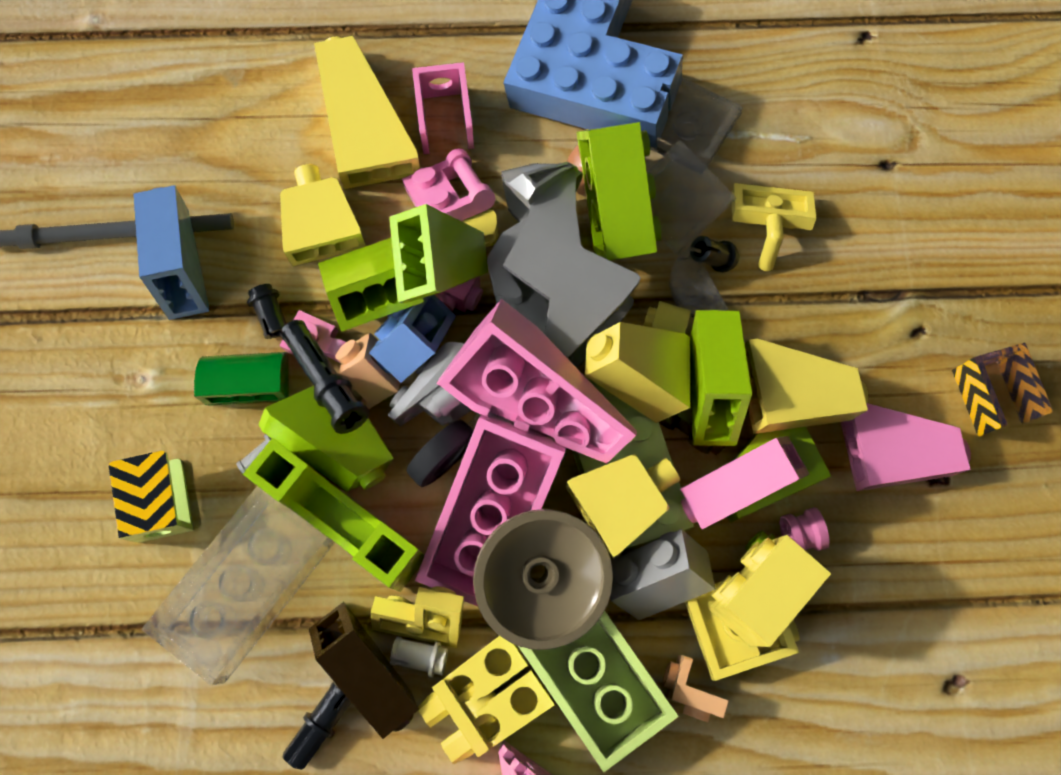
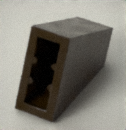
(362, 671)

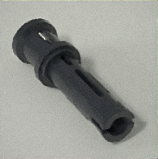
(330, 388)

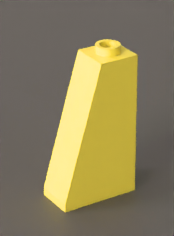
(363, 124)

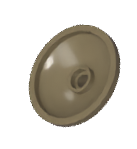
(561, 602)

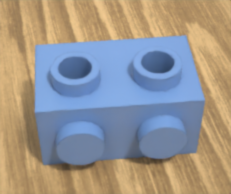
(411, 337)

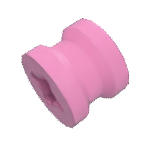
(807, 529)

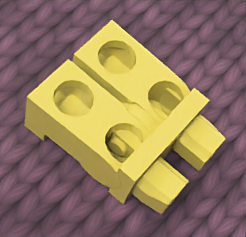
(474, 706)

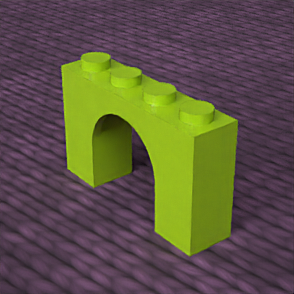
(335, 514)

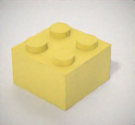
(768, 590)

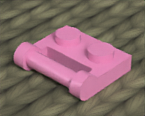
(433, 187)

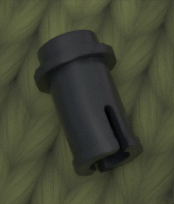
(720, 255)
(267, 309)

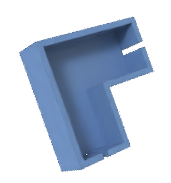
(585, 75)

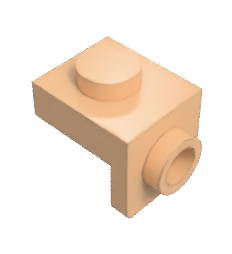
(696, 702)

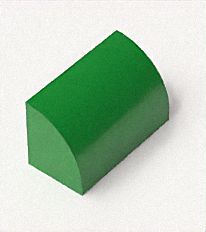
(242, 378)

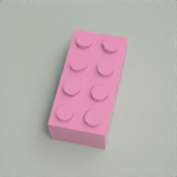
(497, 479)

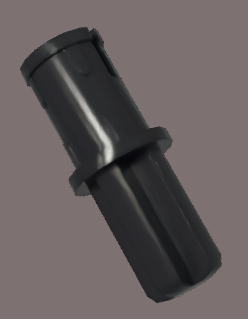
(316, 728)

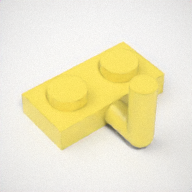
(776, 210)

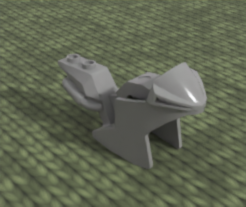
(541, 275)

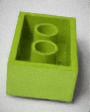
(619, 190)

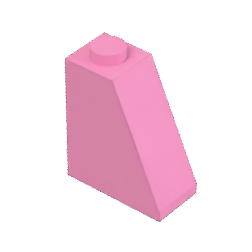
(902, 448)
(743, 482)

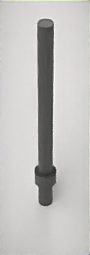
(31, 236)

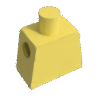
(317, 219)
(622, 499)

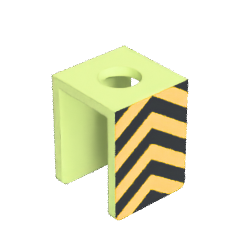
(150, 497)

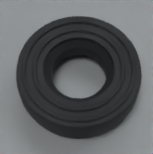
(440, 453)

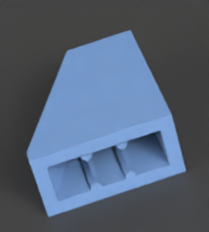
(169, 252)

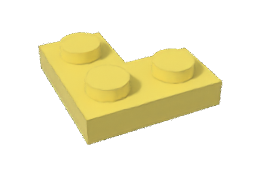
(431, 619)

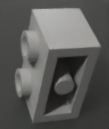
(661, 575)

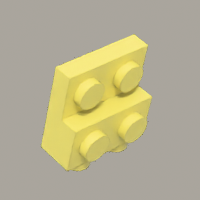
(726, 651)

